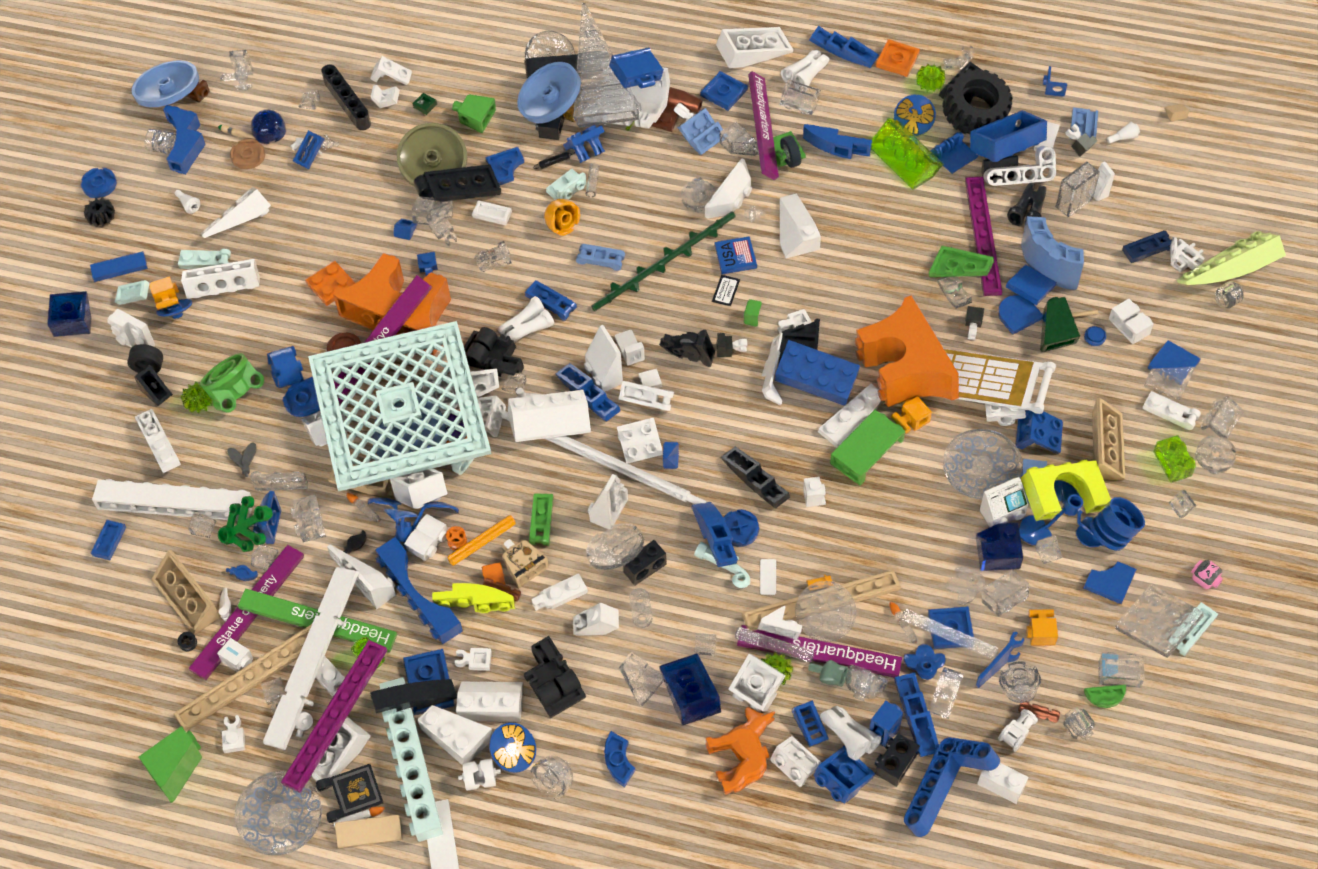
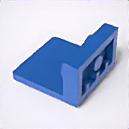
(1039, 429)

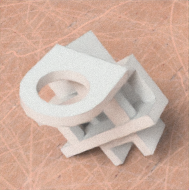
(1182, 257)

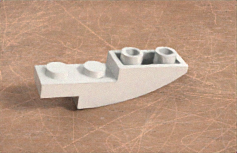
(157, 440)

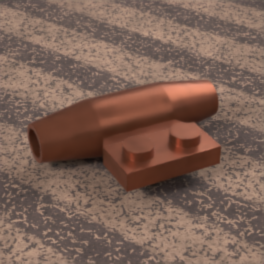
(669, 117)

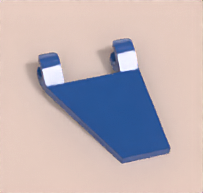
(1002, 658)

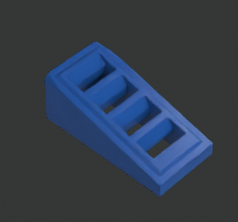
(817, 721)

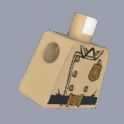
(523, 561)

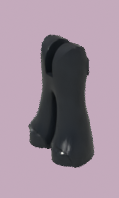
(1036, 198)

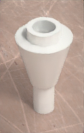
(1128, 132)
(189, 203)

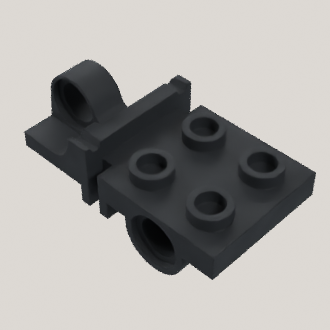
(490, 351)
(553, 679)

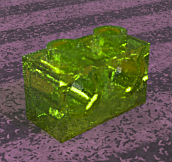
(1170, 460)

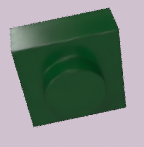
(424, 103)

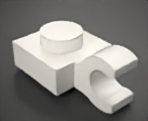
(793, 320)

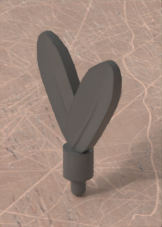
(245, 460)

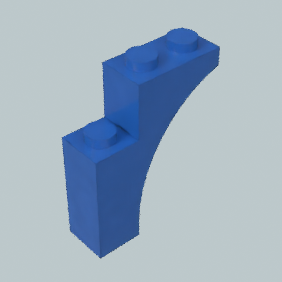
(188, 140)

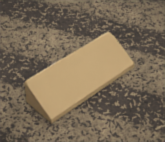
(368, 831)

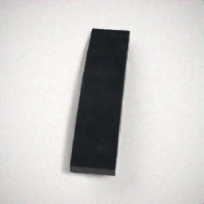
(755, 477)
(413, 694)

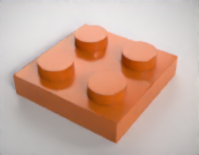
(897, 58)
(327, 281)

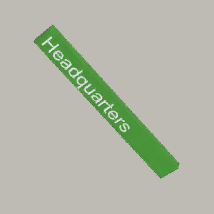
(304, 616)

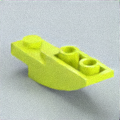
(481, 596)

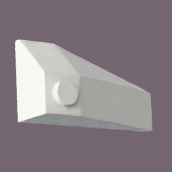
(247, 207)
(797, 228)
(483, 381)
(608, 503)
(369, 581)

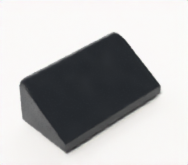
(1005, 162)

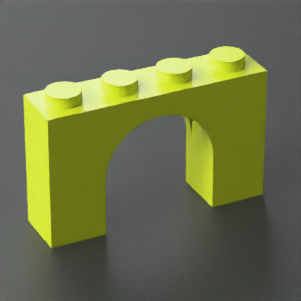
(1083, 476)

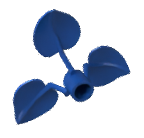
(403, 527)
(1034, 530)

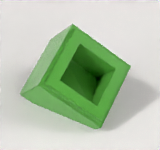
(751, 312)

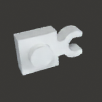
(477, 659)
(234, 737)

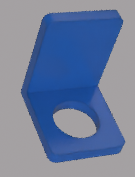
(1050, 85)

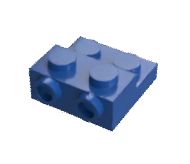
(843, 775)

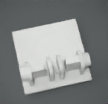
(639, 440)

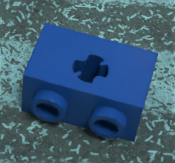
(886, 721)

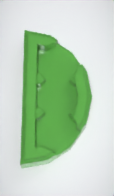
(1105, 696)

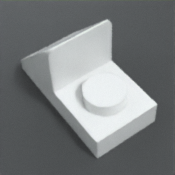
(775, 624)

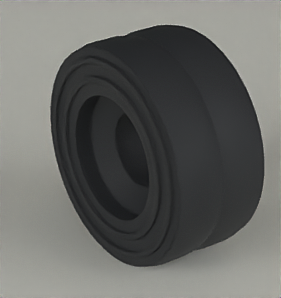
(144, 355)

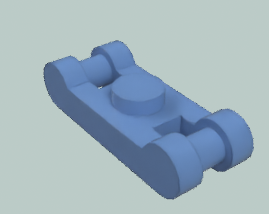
(600, 256)

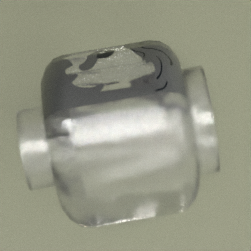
(1229, 294)
(1079, 723)

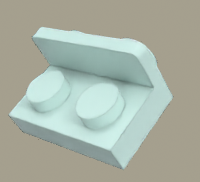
(567, 185)

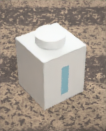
(235, 655)

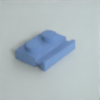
(1085, 120)

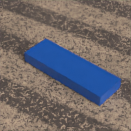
(118, 266)

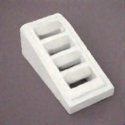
(1104, 183)

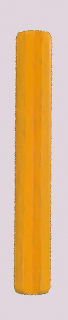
(481, 540)

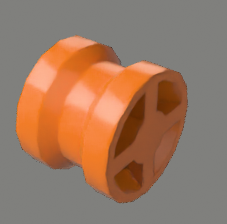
(456, 533)

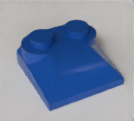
(269, 527)

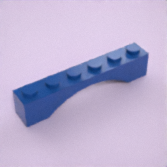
(440, 619)

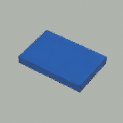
(427, 667)

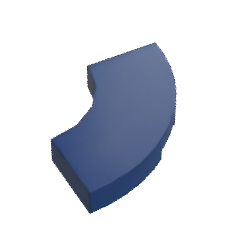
(616, 759)

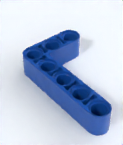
(940, 775)

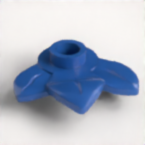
(925, 661)

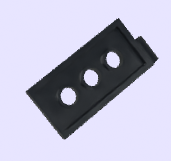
(431, 182)

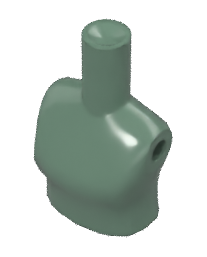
(830, 672)

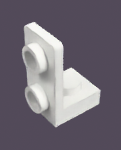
(387, 67)
(629, 347)

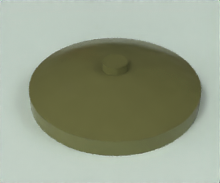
(430, 149)

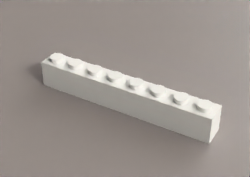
(166, 499)

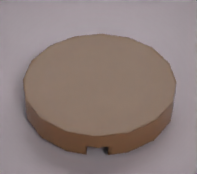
(247, 154)

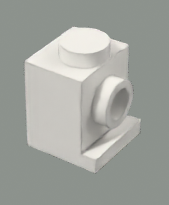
(814, 492)

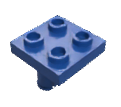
(590, 135)

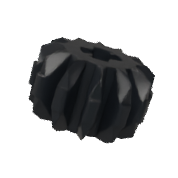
(99, 212)

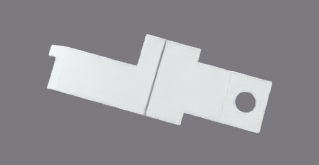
(769, 371)

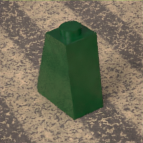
(1058, 325)

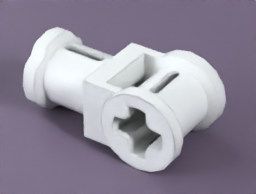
(1017, 731)

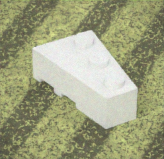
(455, 734)

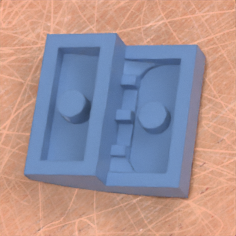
(701, 131)

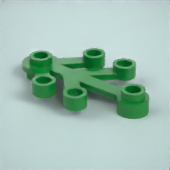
(229, 532)

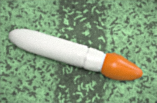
(373, 811)

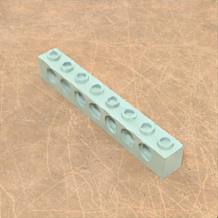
(430, 825)

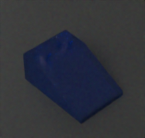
(690, 689)

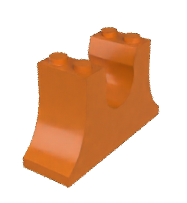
(380, 289)
(919, 359)

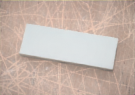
(443, 847)

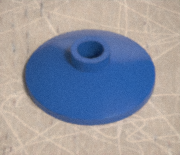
(175, 310)

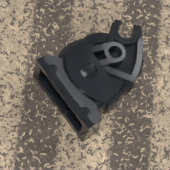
(691, 346)

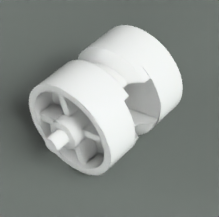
(479, 774)

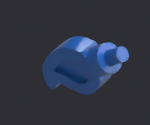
(242, 573)

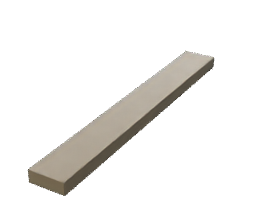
(859, 590)
(241, 681)

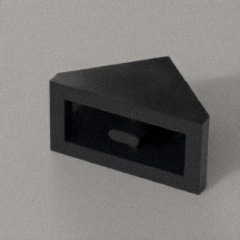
(152, 385)

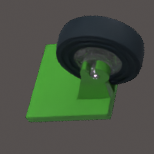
(788, 150)

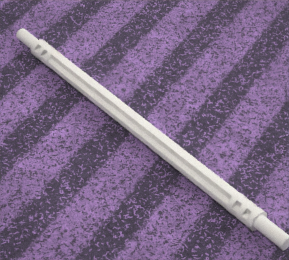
(622, 467)

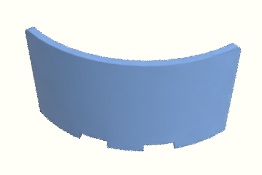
(1049, 257)

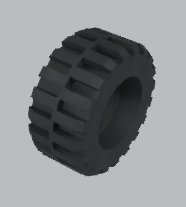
(980, 85)

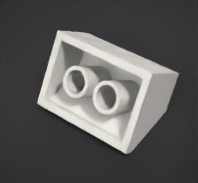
(490, 701)

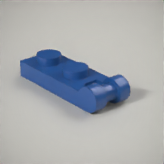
(551, 299)

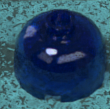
(268, 126)

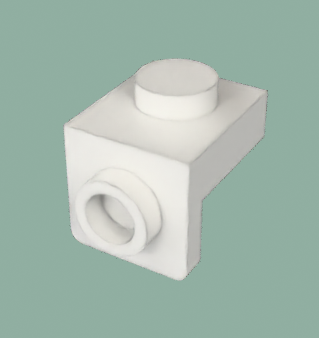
(384, 97)

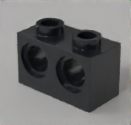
(646, 563)
(900, 761)

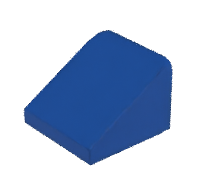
(404, 229)

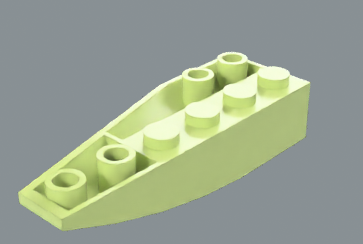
(1237, 260)

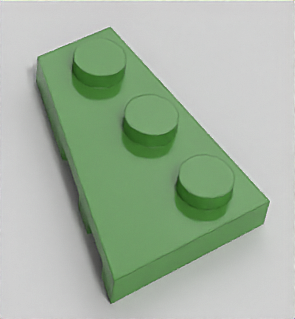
(957, 262)

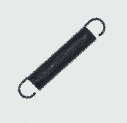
(553, 160)

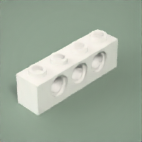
(211, 275)

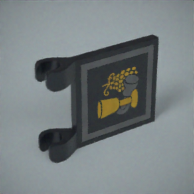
(354, 791)

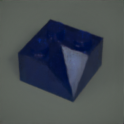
(69, 314)
(1000, 547)

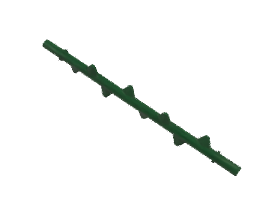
(659, 266)

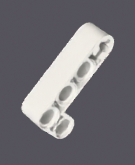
(1019, 171)

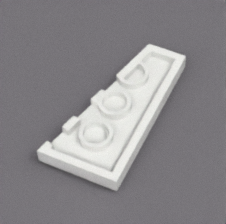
(851, 416)

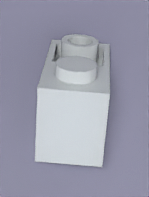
(596, 621)

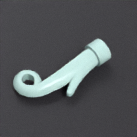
(704, 552)

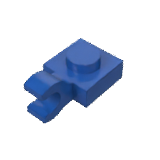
(427, 262)

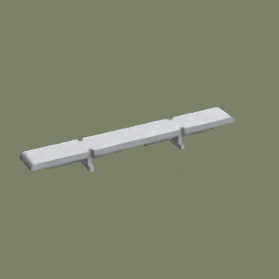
(310, 658)

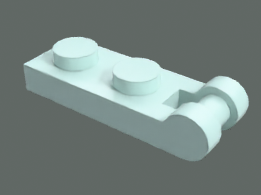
(202, 258)
(1199, 629)

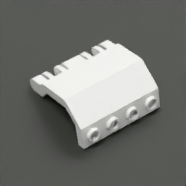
(652, 101)

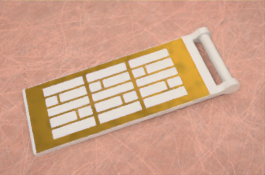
(1000, 379)

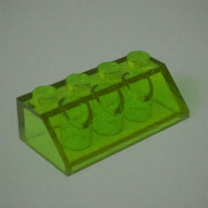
(905, 154)

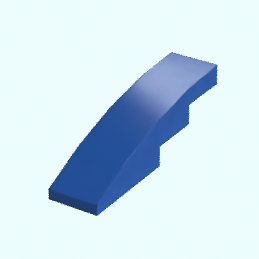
(840, 46)
(596, 397)
(916, 714)

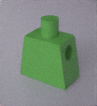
(475, 111)

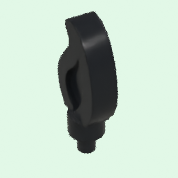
(355, 542)

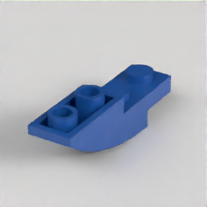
(838, 145)
(716, 532)

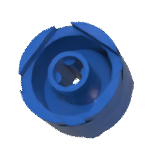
(285, 367)

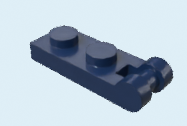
(1147, 246)

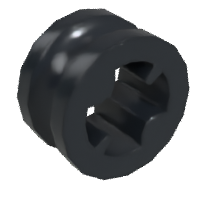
(190, 636)

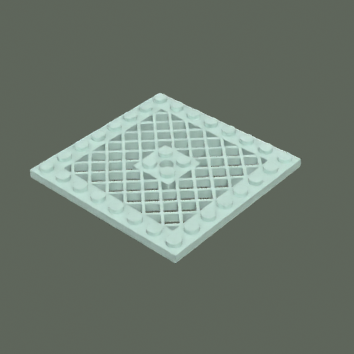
(402, 463)

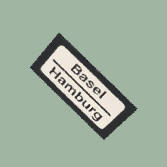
(726, 290)

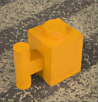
(164, 293)
(913, 413)
(1041, 629)

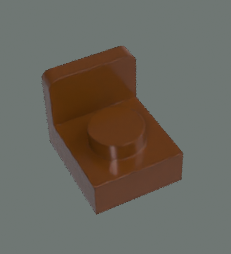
(199, 92)

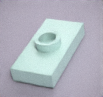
(132, 292)

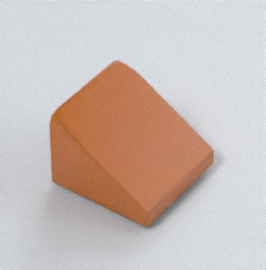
(493, 572)

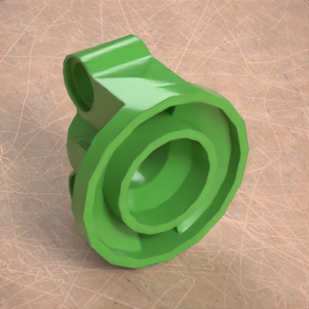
(230, 381)

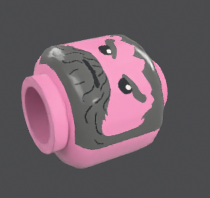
(1207, 574)

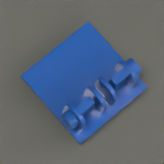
(954, 153)

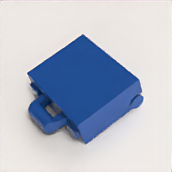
(636, 68)

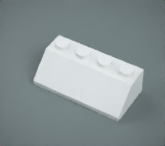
(549, 415)

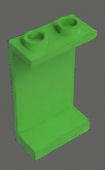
(866, 446)

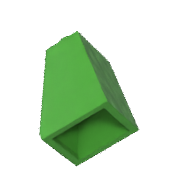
(172, 761)

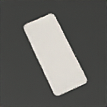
(767, 576)

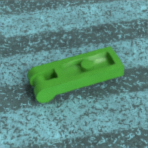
(541, 519)

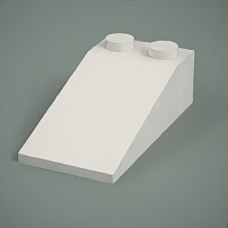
(752, 45)

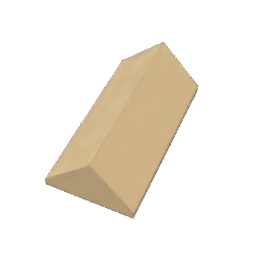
(1108, 440)
(184, 593)

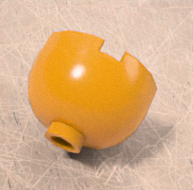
(562, 216)

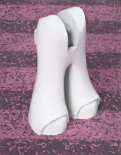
(805, 69)
(529, 320)
(854, 735)

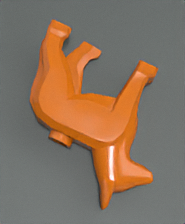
(747, 747)

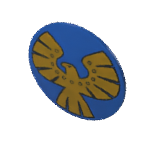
(915, 113)
(512, 747)

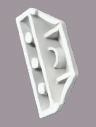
(730, 193)

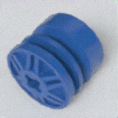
(1117, 523)

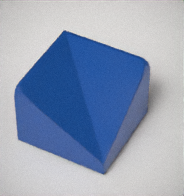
(670, 455)

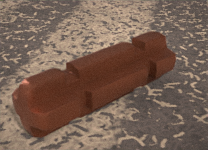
(515, 593)
(1040, 711)

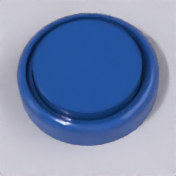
(1095, 336)

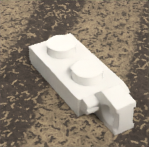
(560, 593)

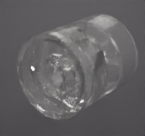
(160, 141)

